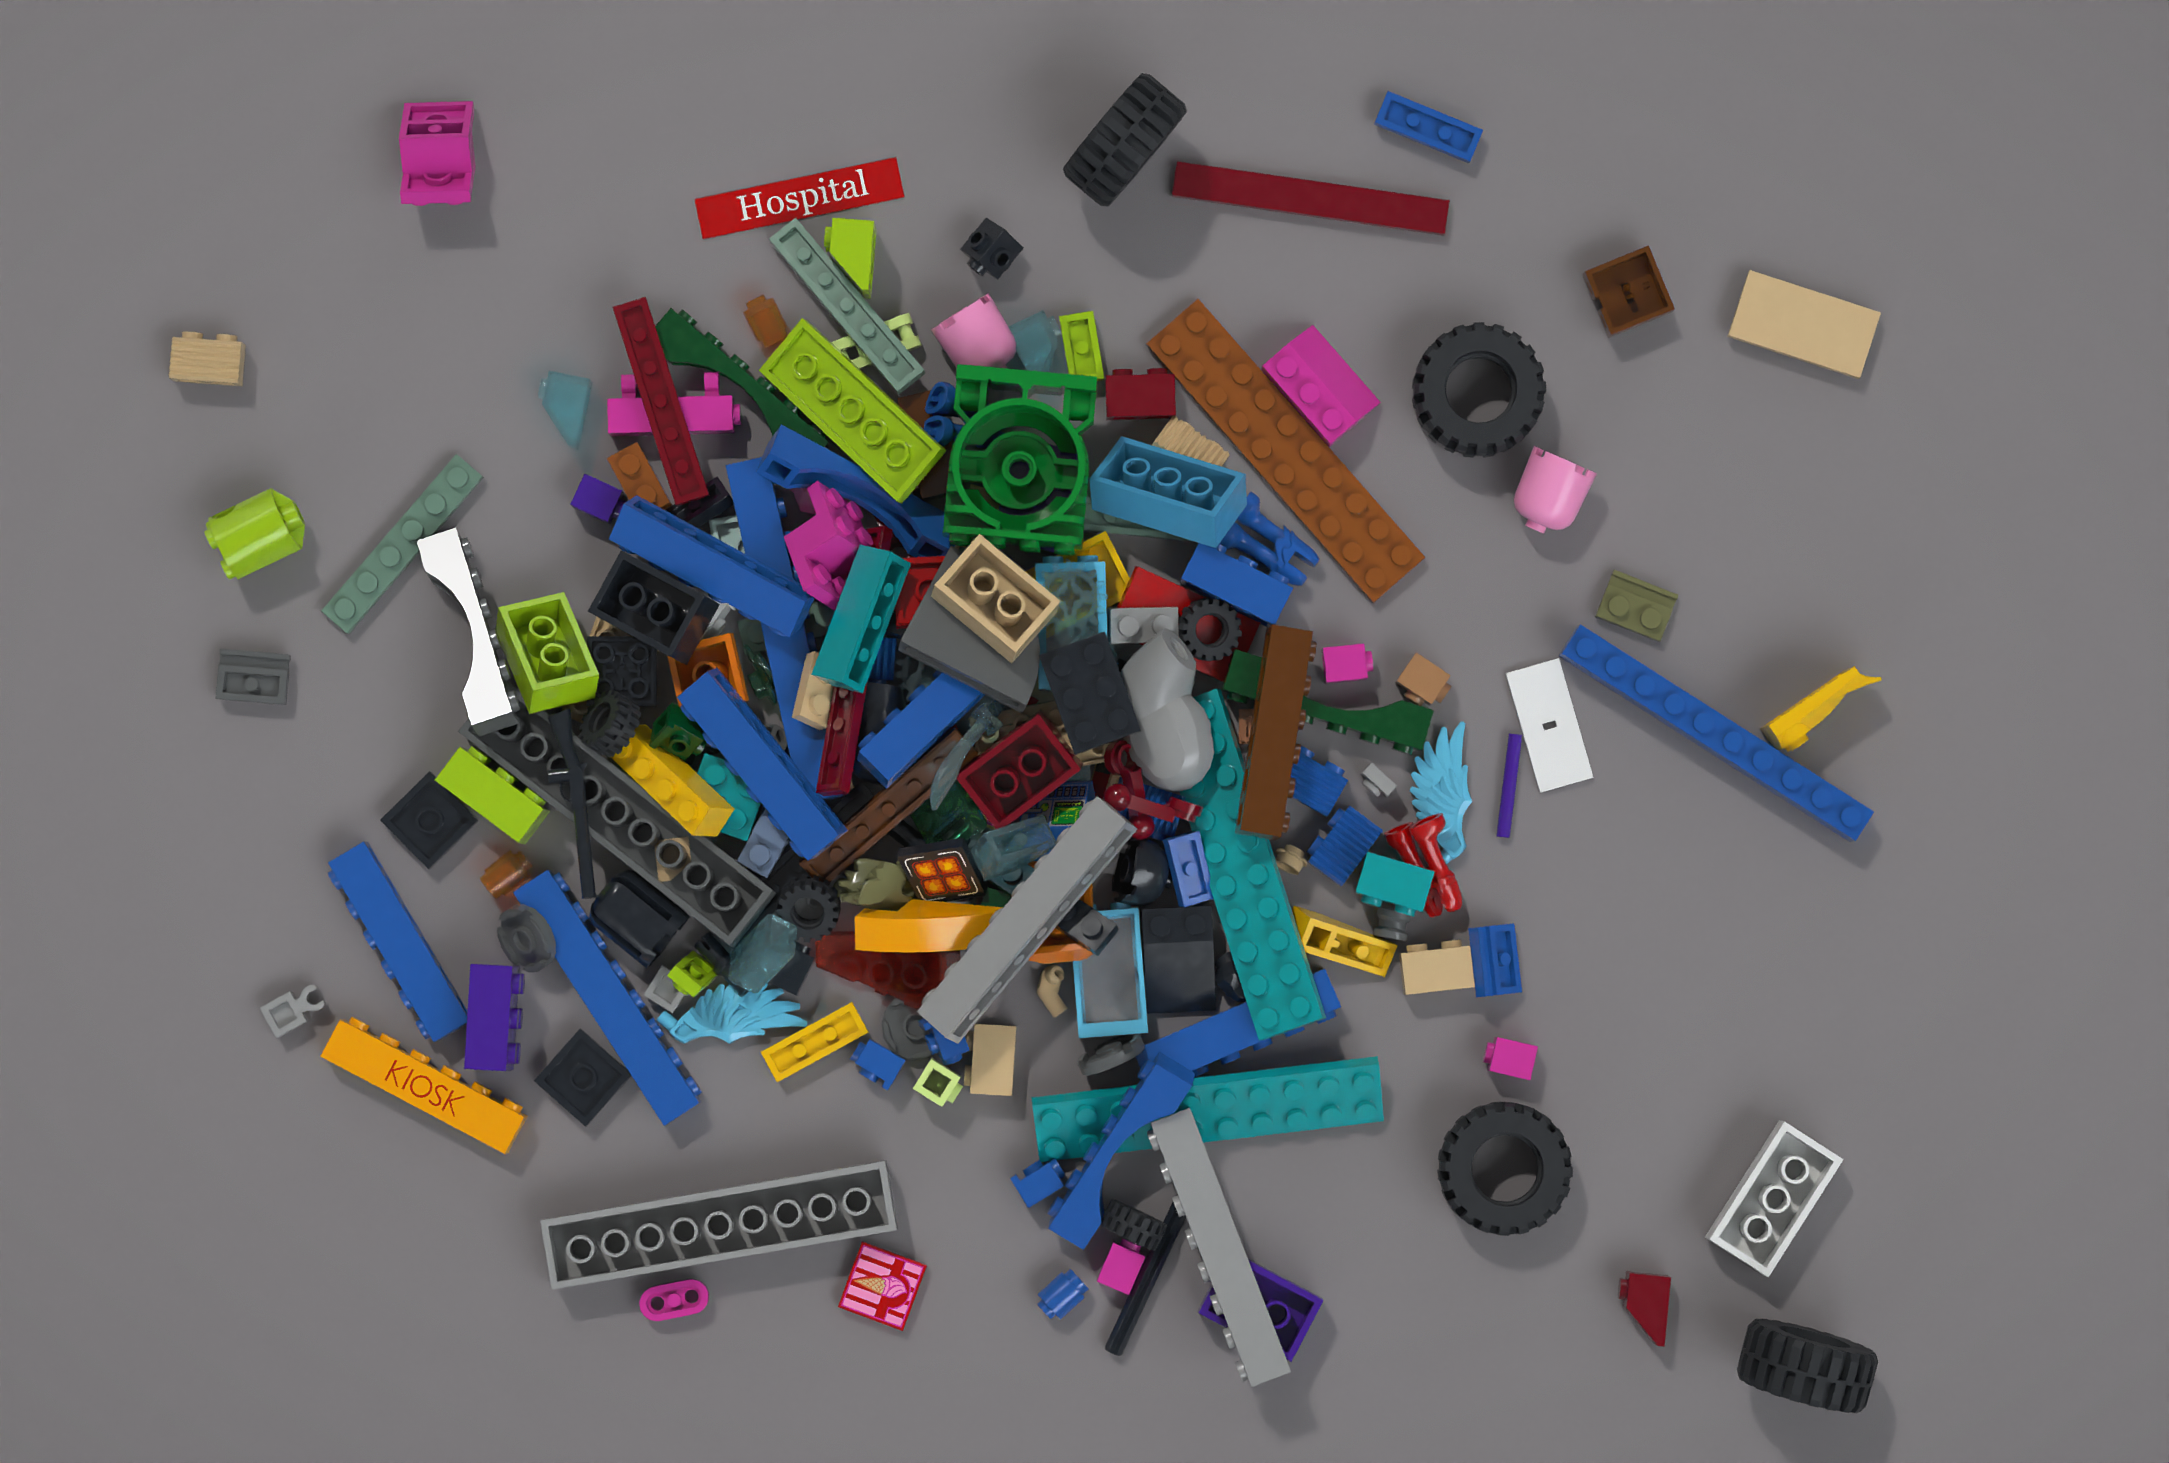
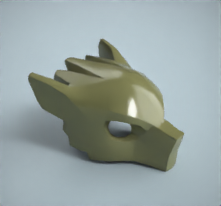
(875, 885)

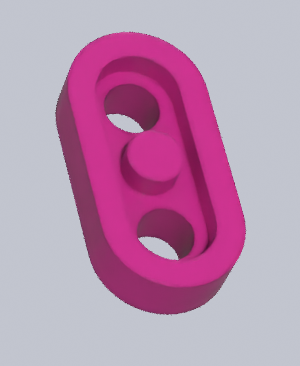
(674, 1300)

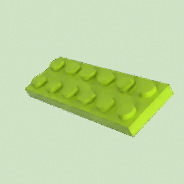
(852, 410)

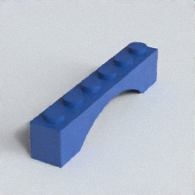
(799, 463)
(1156, 1095)

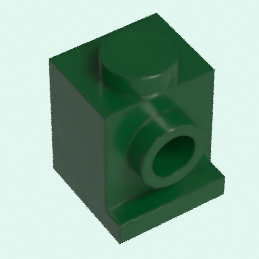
(677, 733)

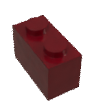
(1140, 395)

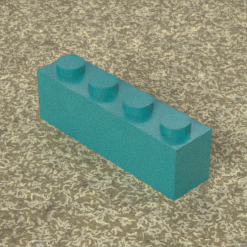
(861, 618)

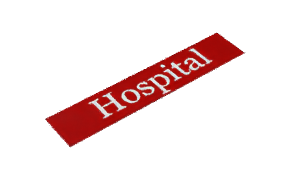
(799, 198)

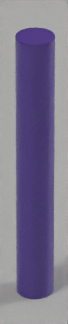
(1509, 785)

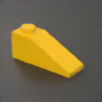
(1343, 943)

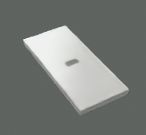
(1543, 697)

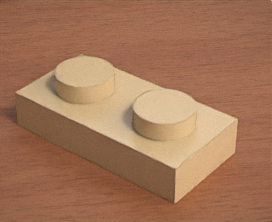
(813, 697)

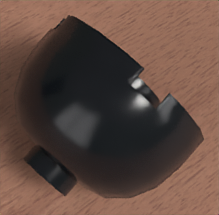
(1141, 873)

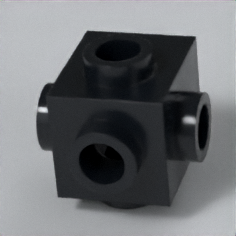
(991, 249)

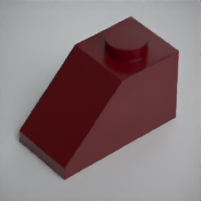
(1647, 1302)

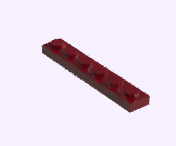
(660, 401)

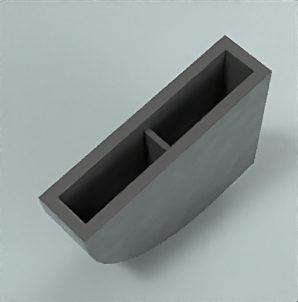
(955, 650)

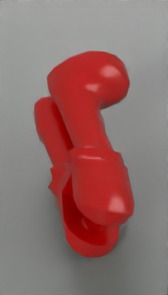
(1444, 886)

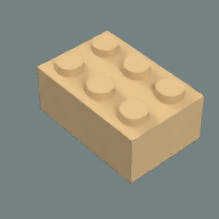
(995, 598)

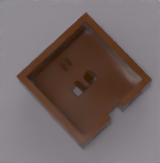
(1642, 284)

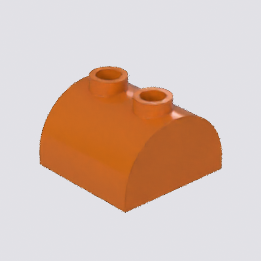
(710, 653)

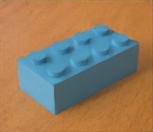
(1168, 491)

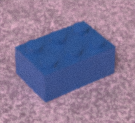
(1237, 583)

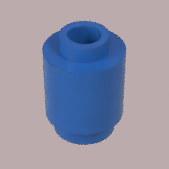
(1062, 1294)

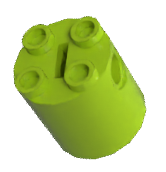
(256, 532)

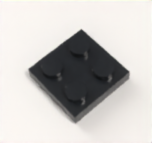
(429, 820)
(583, 1077)

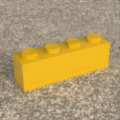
(674, 785)

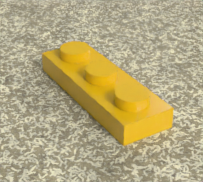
(814, 1042)

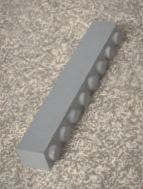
(1026, 919)
(1220, 1247)

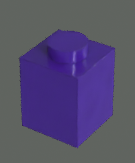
(598, 499)

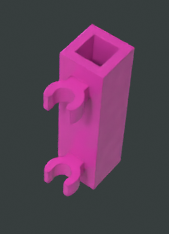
(702, 413)

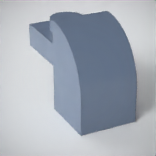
(763, 846)

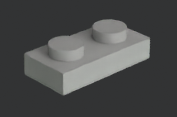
(1140, 623)

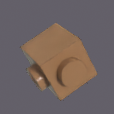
(1423, 681)

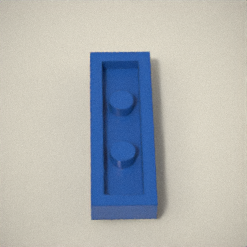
(1428, 127)

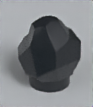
(1228, 978)

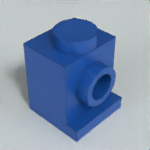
(946, 1049)
(877, 1062)
(1039, 1181)

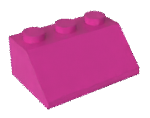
(1320, 385)

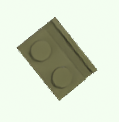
(1636, 605)

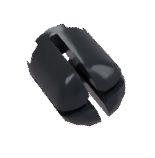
(637, 916)

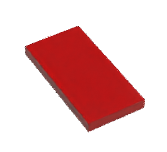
(1151, 590)

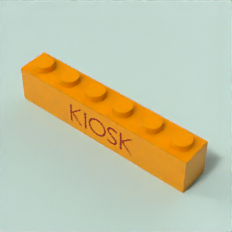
(423, 1085)

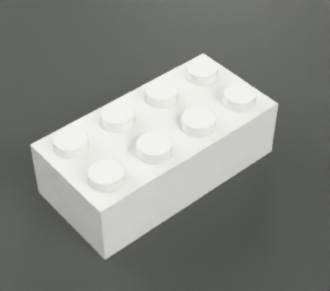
(1774, 1198)

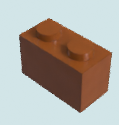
(638, 476)

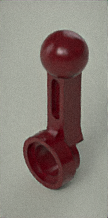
(1132, 779)
(1120, 798)

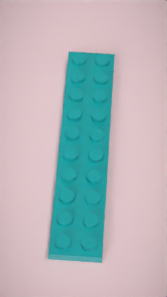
(1250, 893)
(1224, 1106)

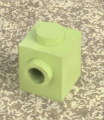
(938, 1083)

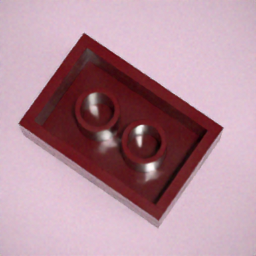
(1019, 770)

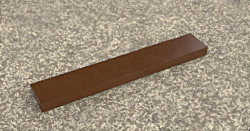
(885, 810)

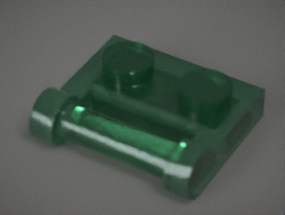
(953, 808)

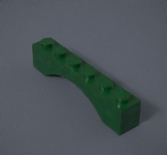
(688, 347)
(1397, 723)

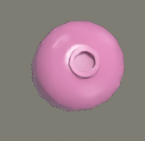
(977, 336)
(1551, 491)

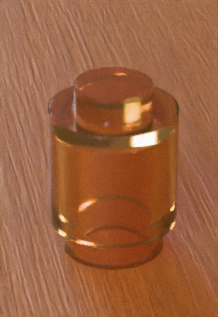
(765, 321)
(506, 873)

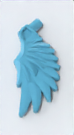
(1444, 789)
(731, 1016)

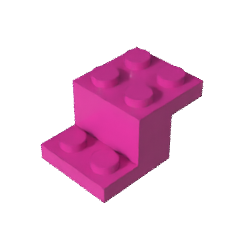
(437, 153)
(827, 544)

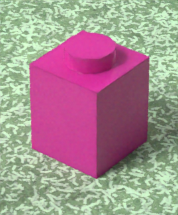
(1346, 663)
(1510, 1057)
(1121, 1266)

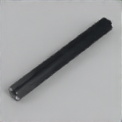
(1144, 1284)

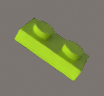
(1081, 344)
(692, 974)

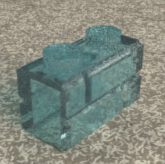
(762, 953)

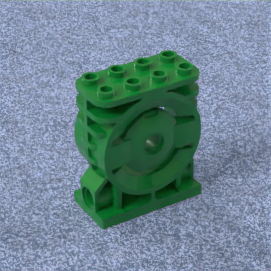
(966, 510)

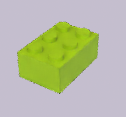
(546, 652)
(493, 793)

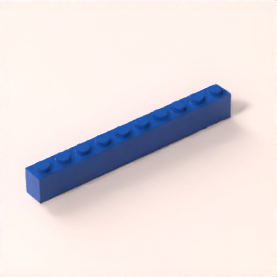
(763, 539)
(1716, 733)

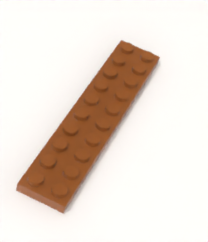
(1285, 451)

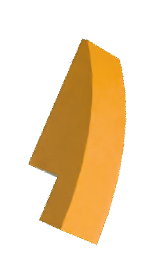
(921, 927)

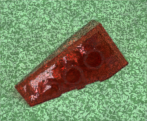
(898, 974)

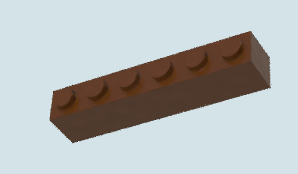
(1274, 732)

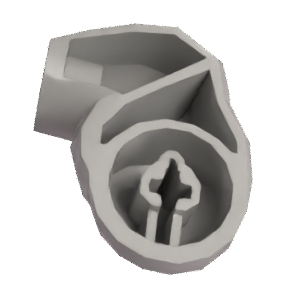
(1175, 730)

